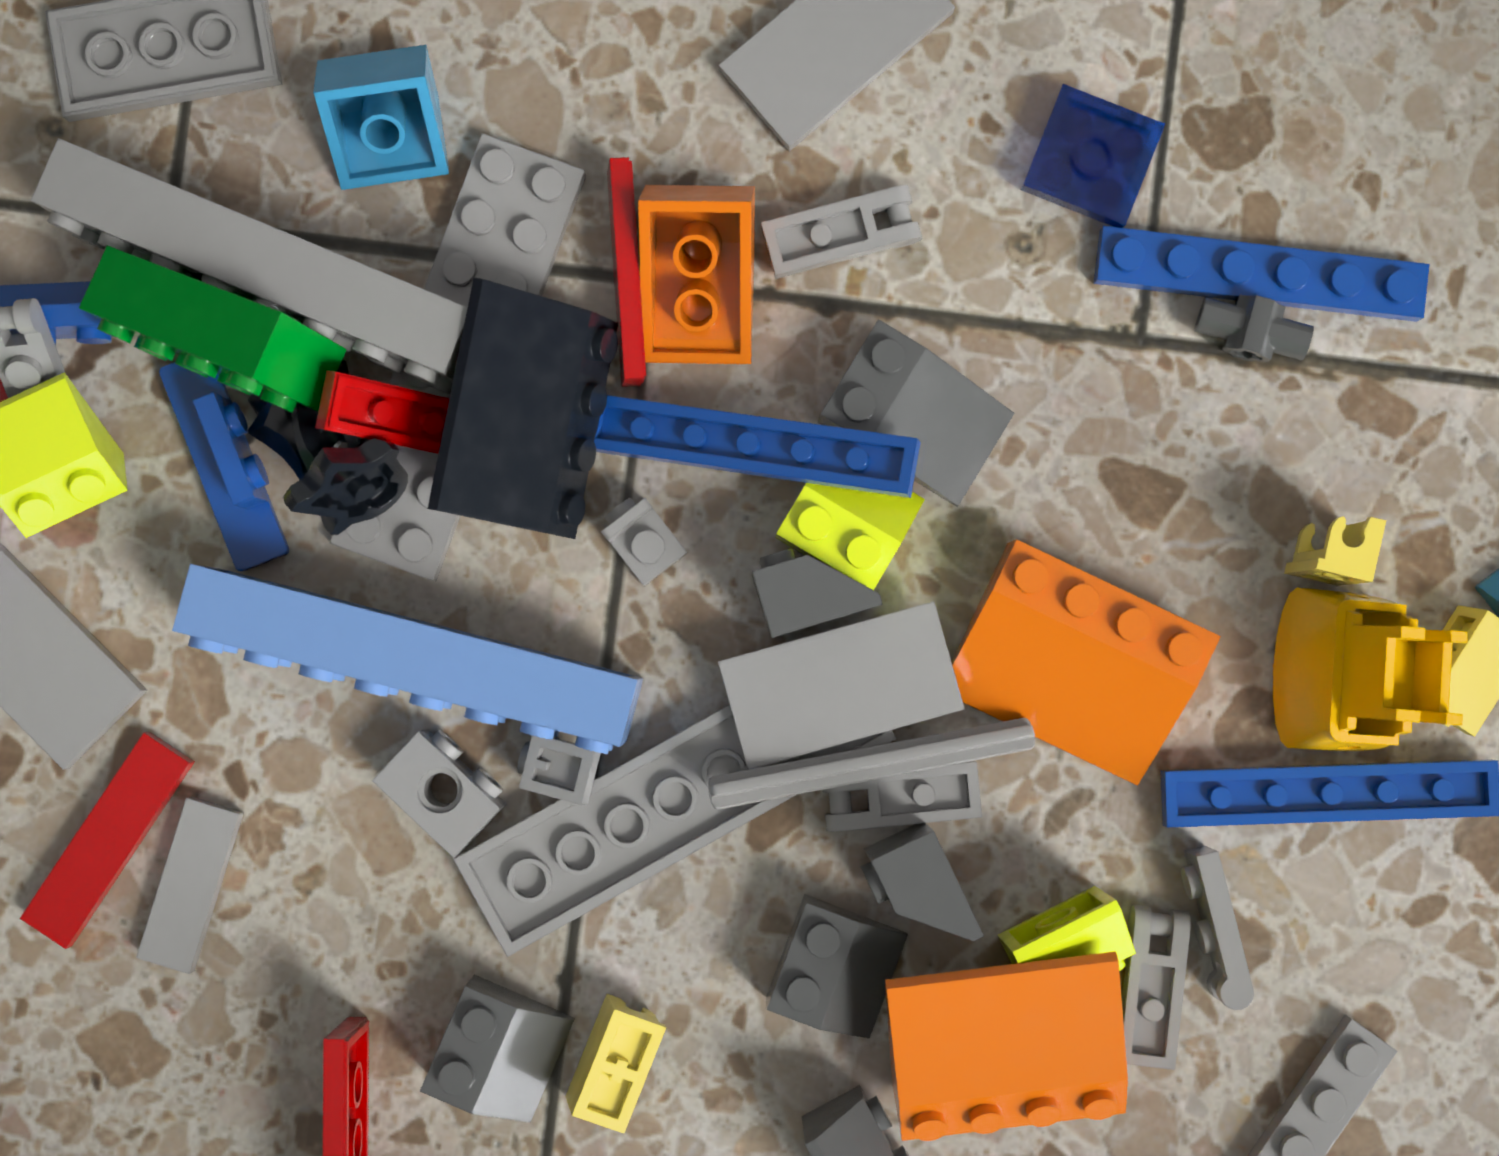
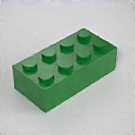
(210, 331)

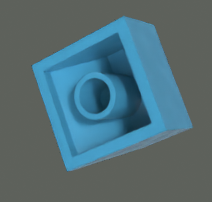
(381, 116)

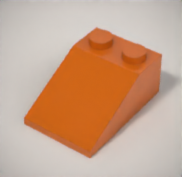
(697, 273)

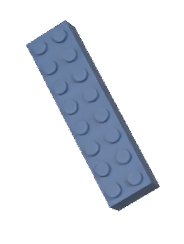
(409, 655)

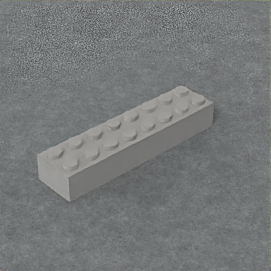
(216, 245)

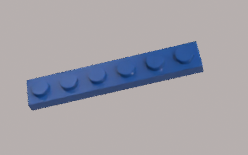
(1275, 272)
(759, 446)
(1330, 793)

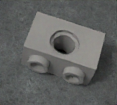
(409, 781)

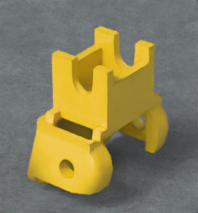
(1357, 672)

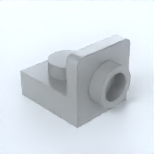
(642, 539)
(558, 769)

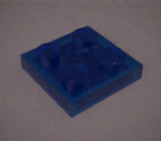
(1092, 156)

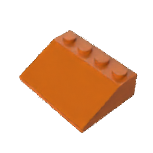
(1079, 661)
(1007, 1046)

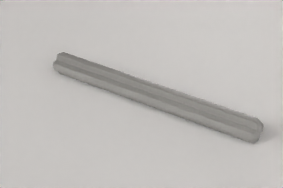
(870, 763)

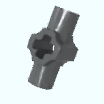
(1254, 328)

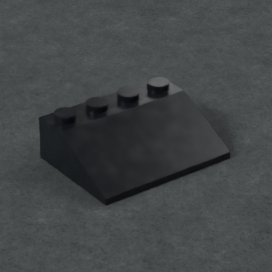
(523, 411)

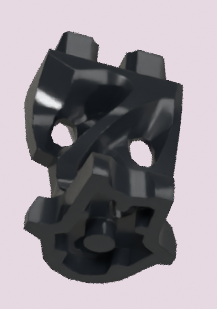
(333, 481)

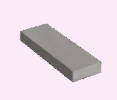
(190, 885)

